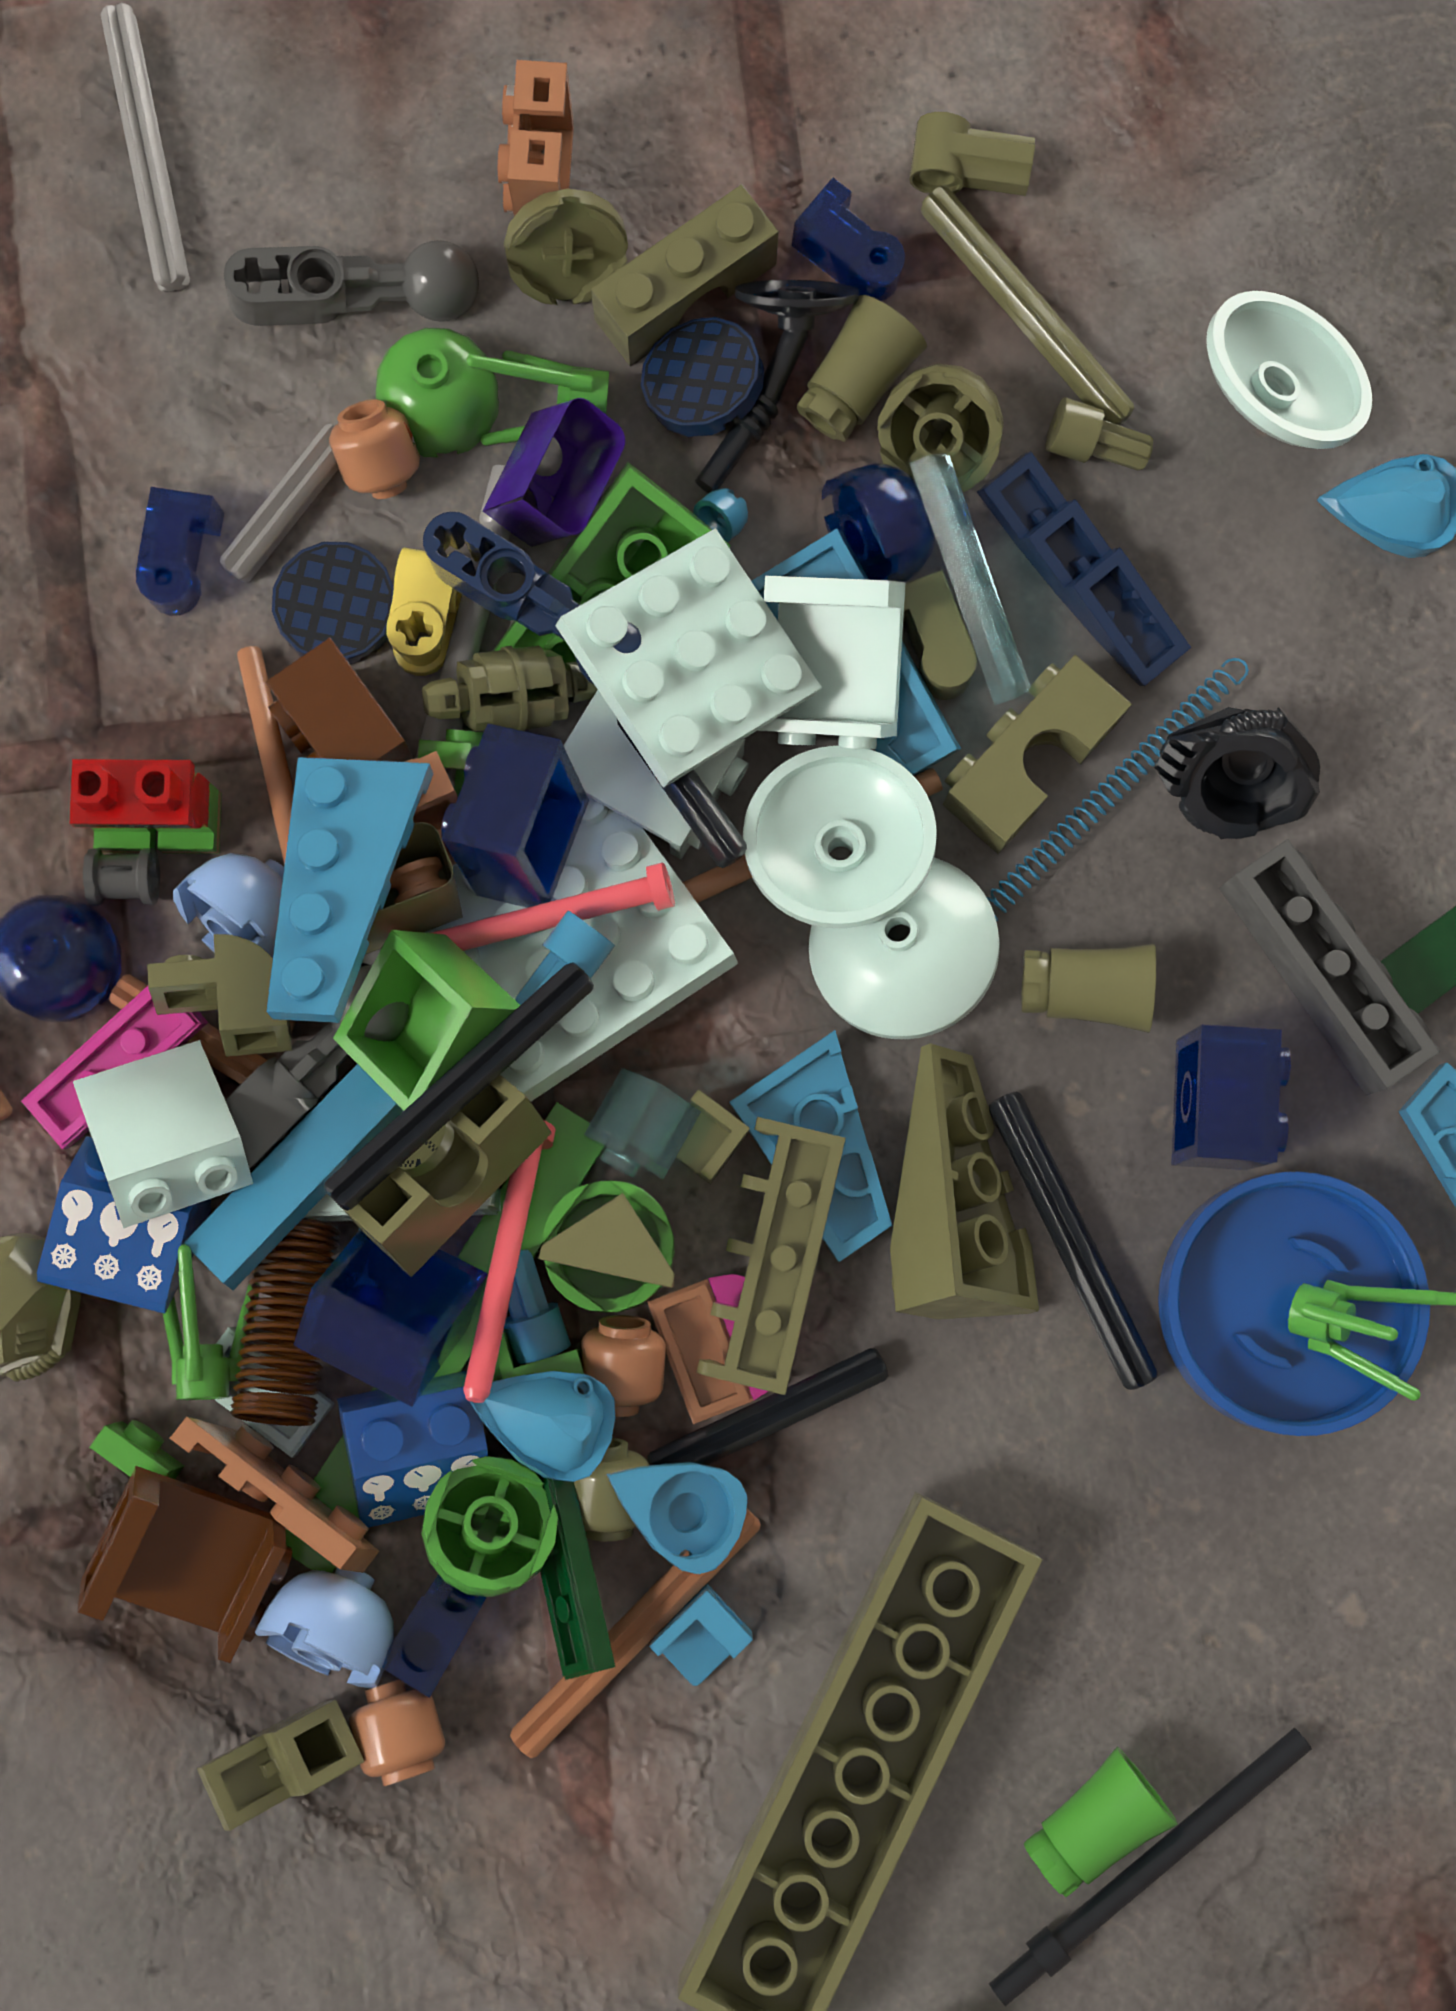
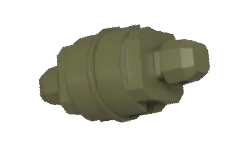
(509, 689)

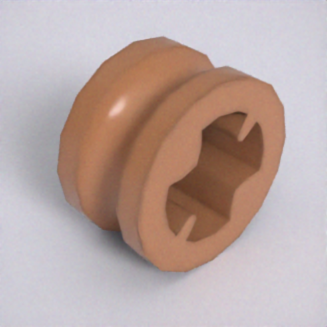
(417, 878)

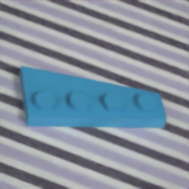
(921, 728)
(336, 876)

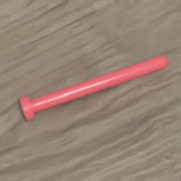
(649, 889)
(502, 1276)

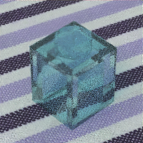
(641, 1125)

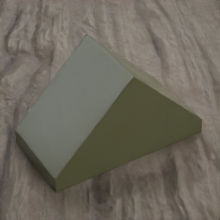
(611, 1243)

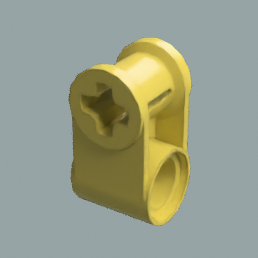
(420, 605)

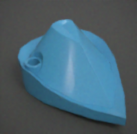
(1400, 505)
(551, 1421)
(684, 1510)

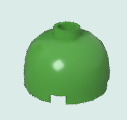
(438, 391)
(489, 1527)

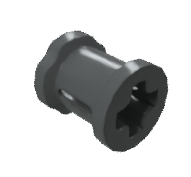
(121, 876)

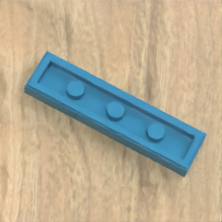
(292, 1178)

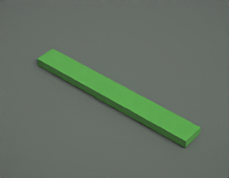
(558, 1173)

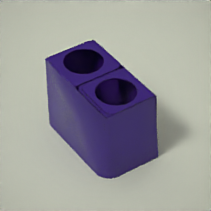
(590, 452)

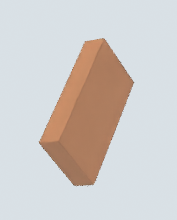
(693, 1335)

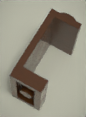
(187, 1558)

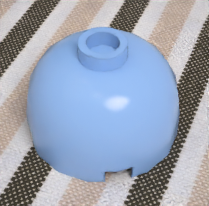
(233, 898)
(331, 1624)

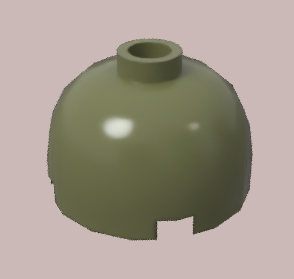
(940, 413)

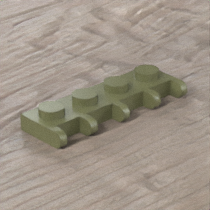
(780, 1258)

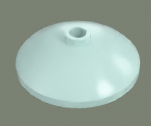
(1288, 370)
(830, 802)
(915, 983)

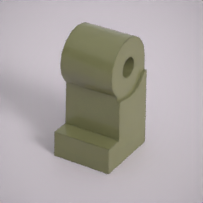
(938, 636)

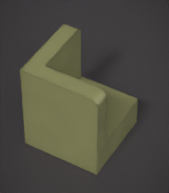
(712, 1138)

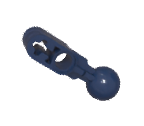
(534, 605)

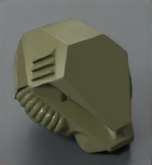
(34, 1316)

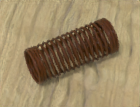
(306, 1240)

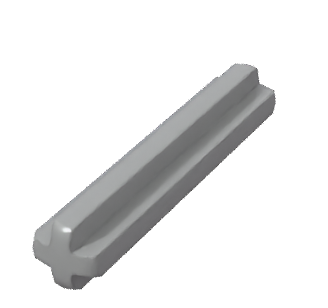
(281, 509)

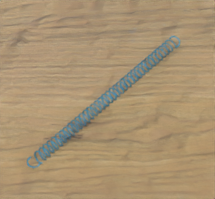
(1190, 720)

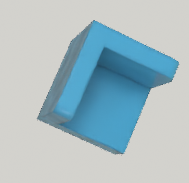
(702, 1636)

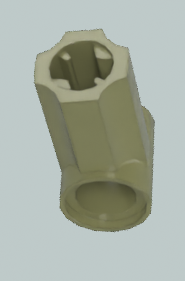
(959, 157)

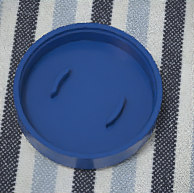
(1232, 1292)

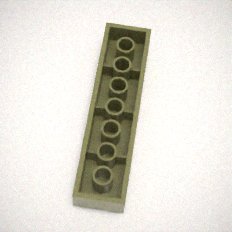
(860, 1767)

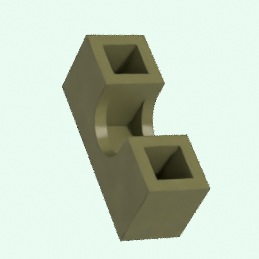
(716, 248)
(1069, 711)
(427, 1204)

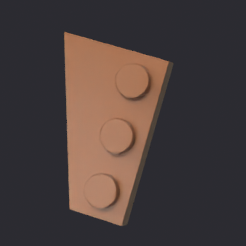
(248, 1468)

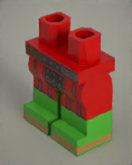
(134, 798)

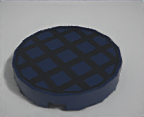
(702, 376)
(333, 594)

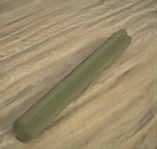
(1025, 305)

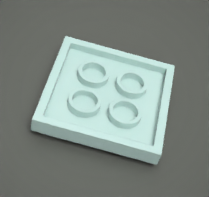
(706, 662)

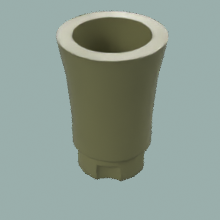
(860, 367)
(1092, 985)

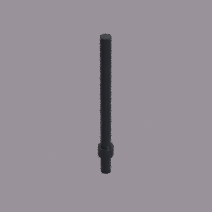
(1050, 1949)

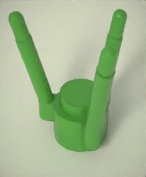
(571, 381)
(1327, 1317)
(199, 1368)

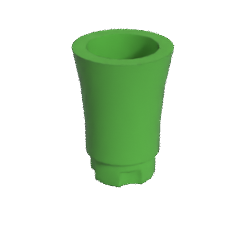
(1099, 1825)

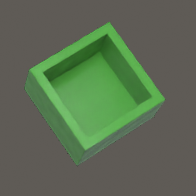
(449, 1012)

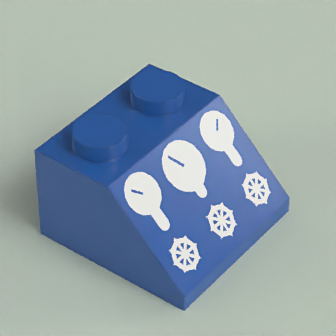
(99, 1257)
(404, 1450)

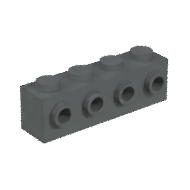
(1329, 968)

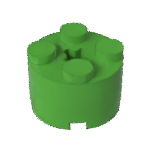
(595, 1289)

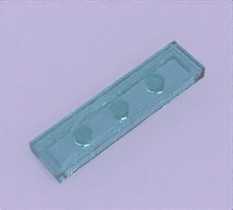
(970, 577)

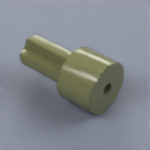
(1082, 432)

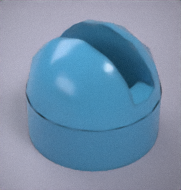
(723, 504)

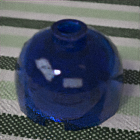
(881, 520)
(57, 958)

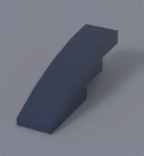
(1083, 570)

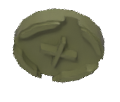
(564, 245)

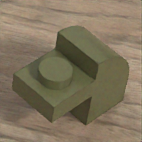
(231, 983)
(280, 1763)

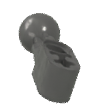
(435, 281)
(290, 1087)

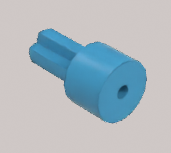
(568, 943)
(534, 1326)

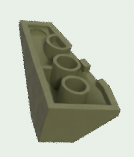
(952, 1224)

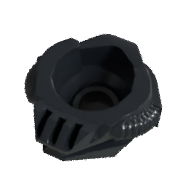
(1240, 772)

